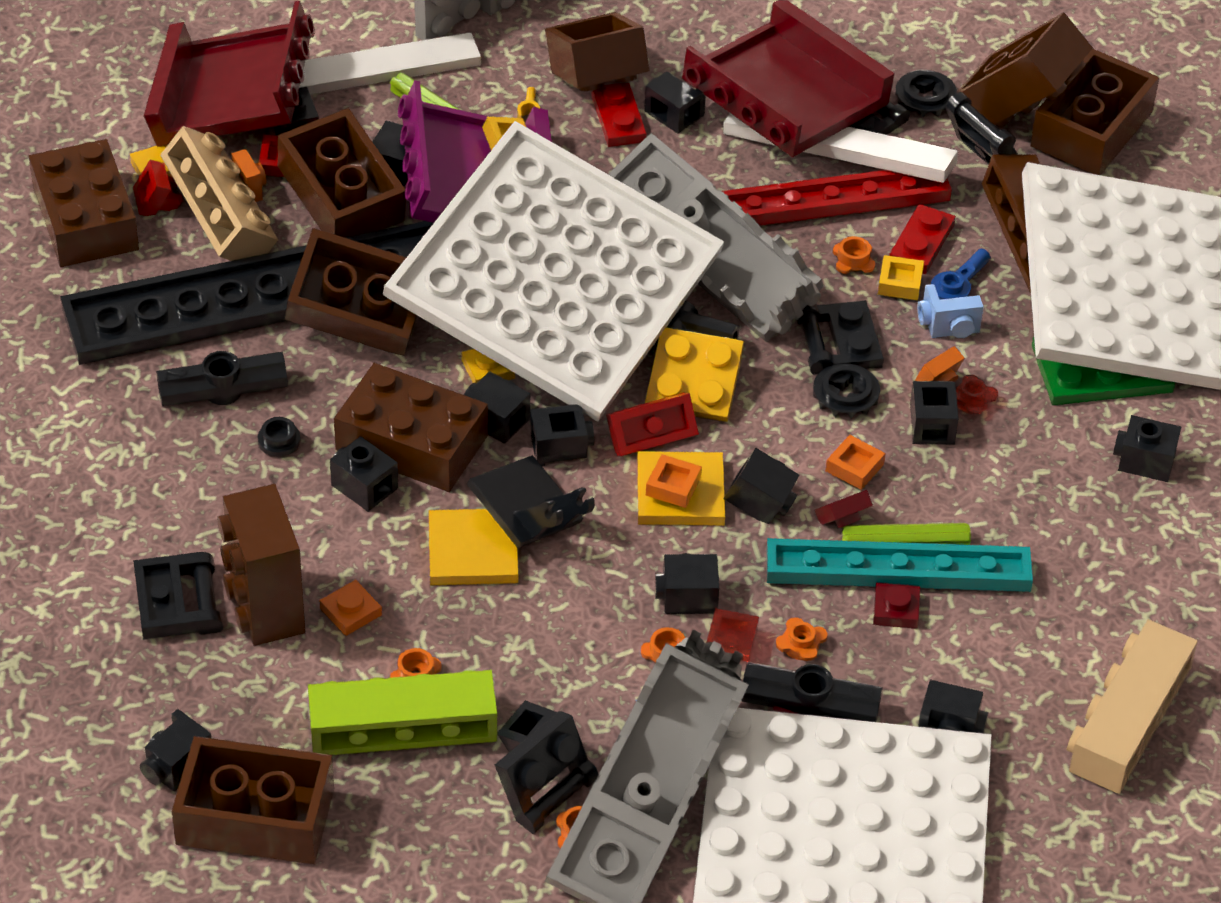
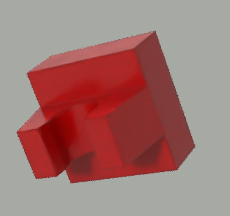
(155, 190)

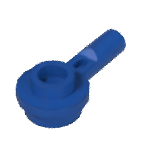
(957, 284)

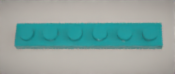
(899, 563)

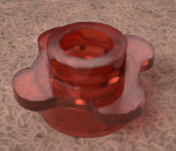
(974, 395)

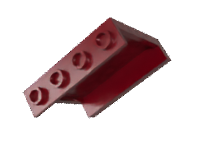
(229, 79)
(791, 80)

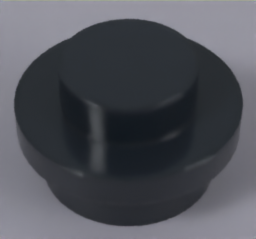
(278, 437)

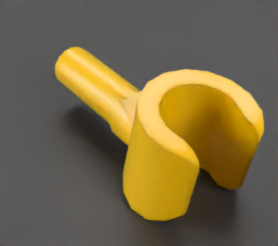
(526, 106)

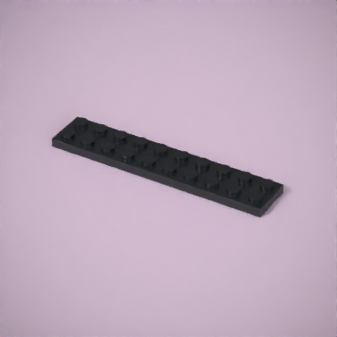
(199, 300)

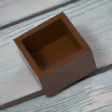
(597, 51)

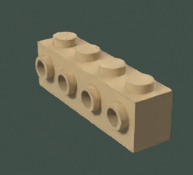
(218, 195)
(1132, 705)

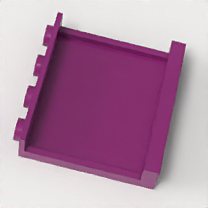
(444, 150)

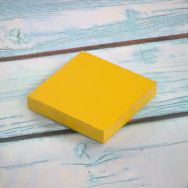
(706, 503)
(470, 549)

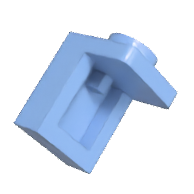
(950, 316)

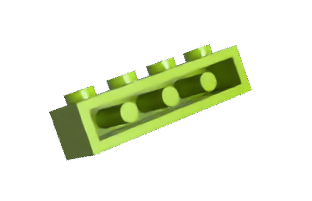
(403, 712)

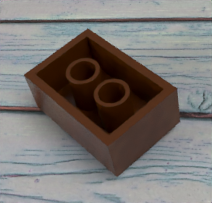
(1027, 70)
(1095, 113)
(341, 176)
(84, 203)
(343, 295)
(415, 423)
(262, 565)
(253, 800)

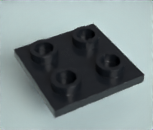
(529, 501)

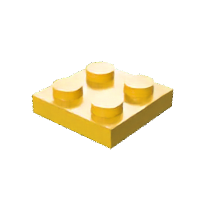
(699, 366)

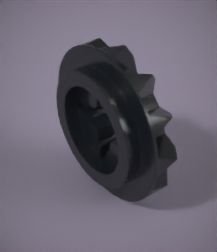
(922, 81)
(838, 377)

